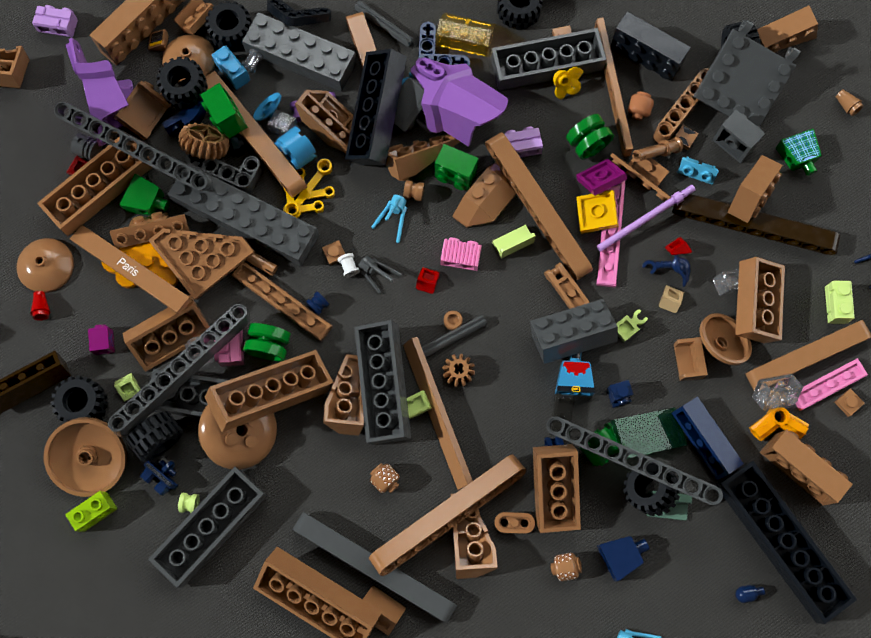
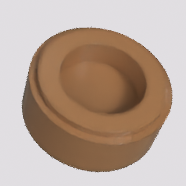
(453, 320)

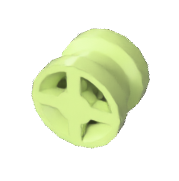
(188, 502)

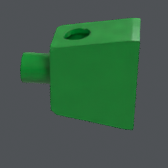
(143, 197)

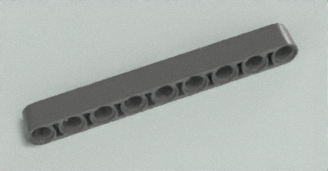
(125, 142)
(176, 378)
(640, 468)
(359, 559)

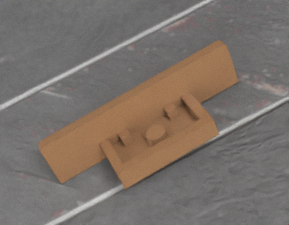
(648, 171)
(144, 228)

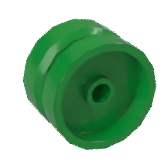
(589, 136)
(266, 342)

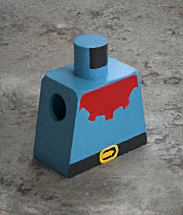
(575, 377)

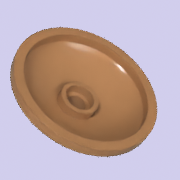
(198, 48)
(54, 269)
(719, 339)

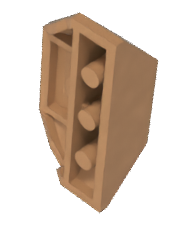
(326, 117)
(485, 198)

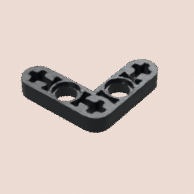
(300, 17)

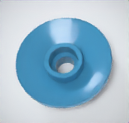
(267, 107)

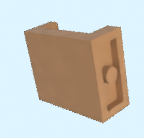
(143, 111)

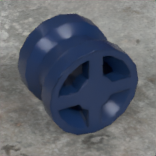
(317, 303)

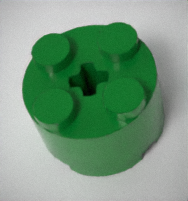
(594, 443)

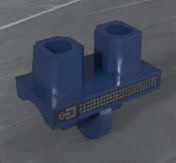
(153, 471)

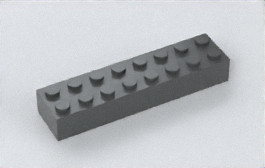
(247, 217)

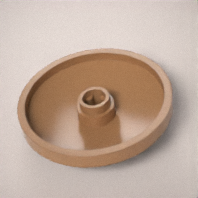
(85, 457)

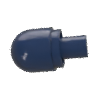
(748, 593)

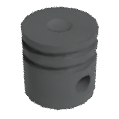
(87, 148)

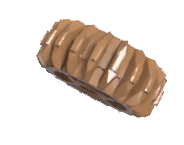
(203, 141)

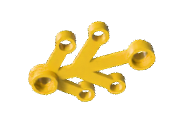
(309, 192)

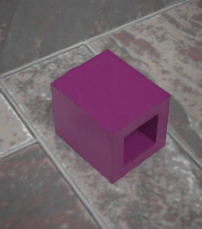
(101, 340)

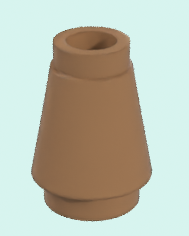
(850, 103)

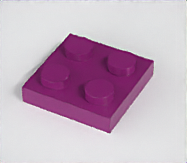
(601, 177)

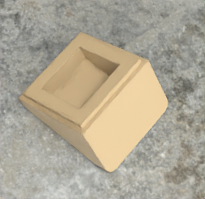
(671, 299)

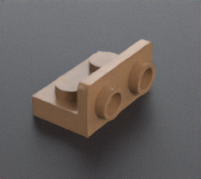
(193, 16)

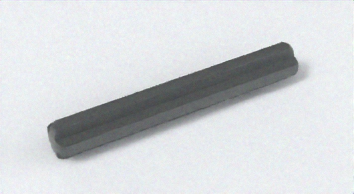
(384, 24)
(454, 335)

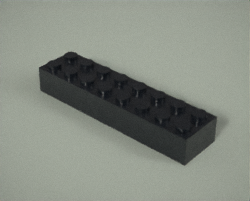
(786, 543)

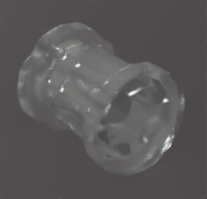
(252, 60)

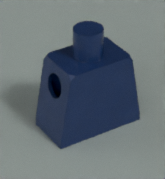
(622, 555)

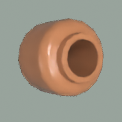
(640, 105)

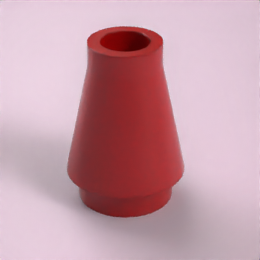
(40, 309)

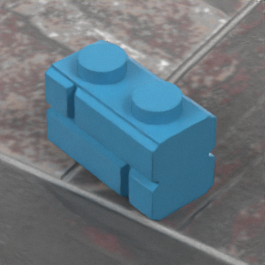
(231, 67)

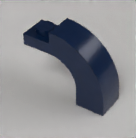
(186, 116)

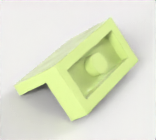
(513, 241)

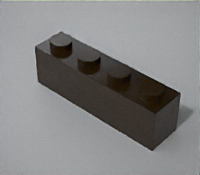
(32, 380)

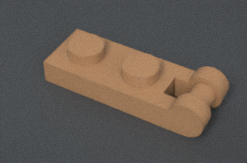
(566, 286)

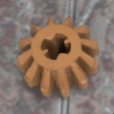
(450, 368)

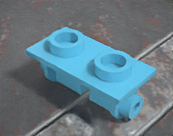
(702, 172)

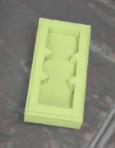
(418, 404)

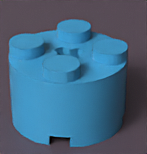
(296, 148)

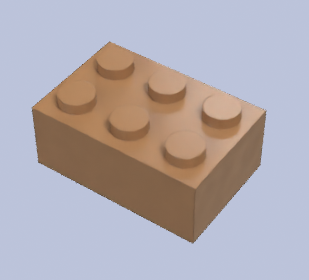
(755, 189)

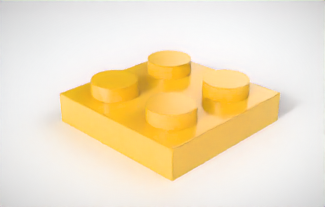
(597, 211)

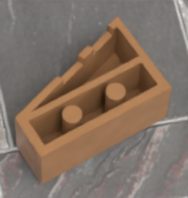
(789, 30)
(13, 67)

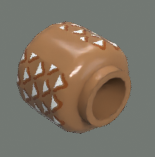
(384, 478)
(566, 566)

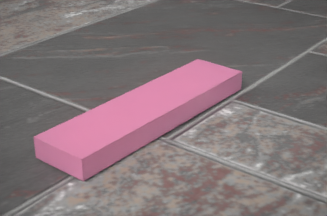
(830, 383)

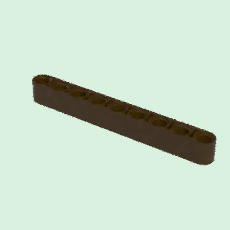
(762, 226)

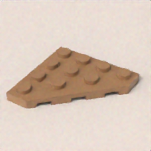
(200, 258)

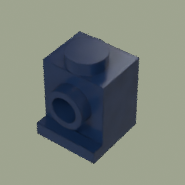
(620, 393)

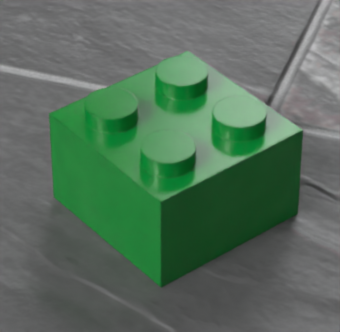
(223, 111)
(456, 167)

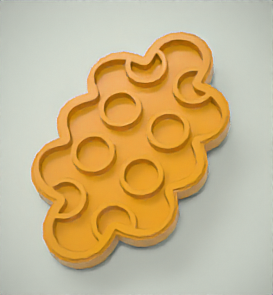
(149, 258)

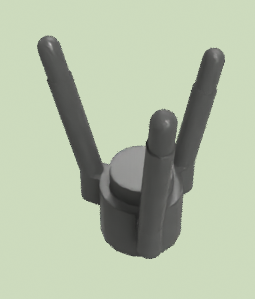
(371, 265)

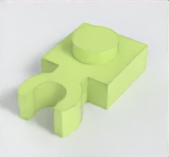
(628, 327)

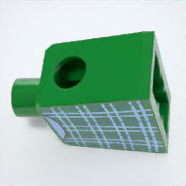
(800, 151)

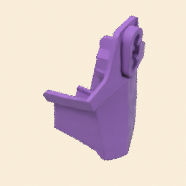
(101, 88)
(456, 99)

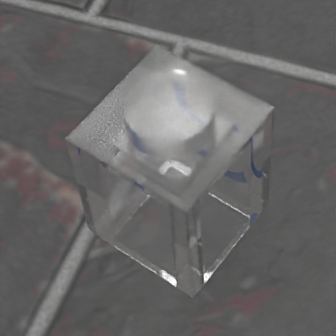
(281, 123)

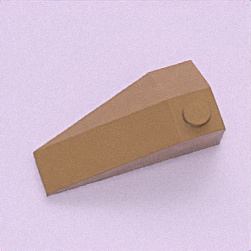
(412, 159)
(344, 403)

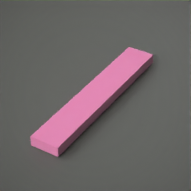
(609, 257)

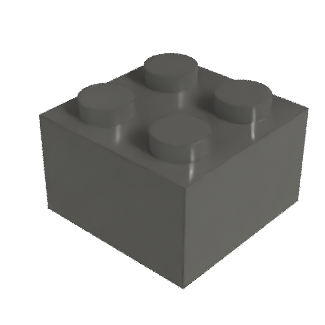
(738, 136)

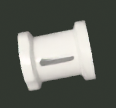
(348, 265)

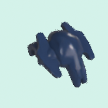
(678, 264)

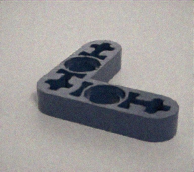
(432, 41)

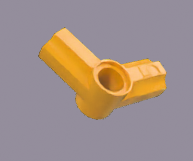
(768, 424)

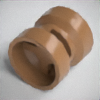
(413, 190)

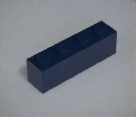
(707, 438)

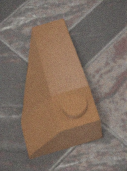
(473, 548)

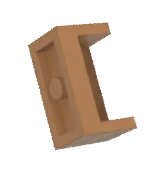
(690, 359)

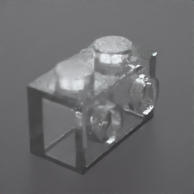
(777, 391)

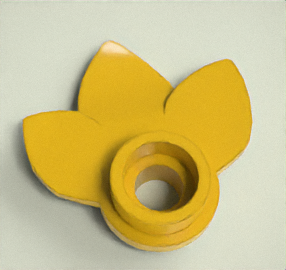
(567, 82)

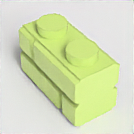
(839, 302)

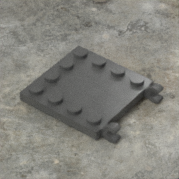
(745, 76)

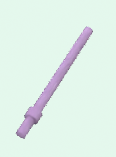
(676, 198)

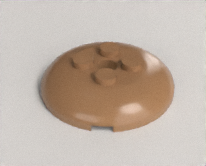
(236, 450)

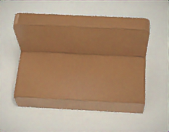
(390, 609)

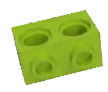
(91, 511)

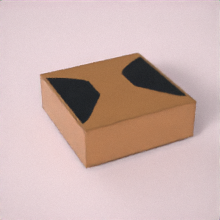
(687, 136)

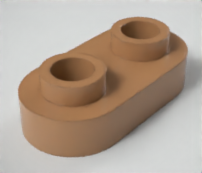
(514, 523)

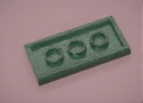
(649, 432)

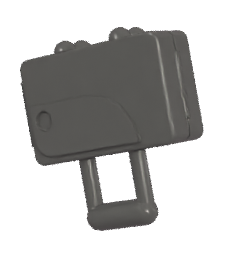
(409, 106)

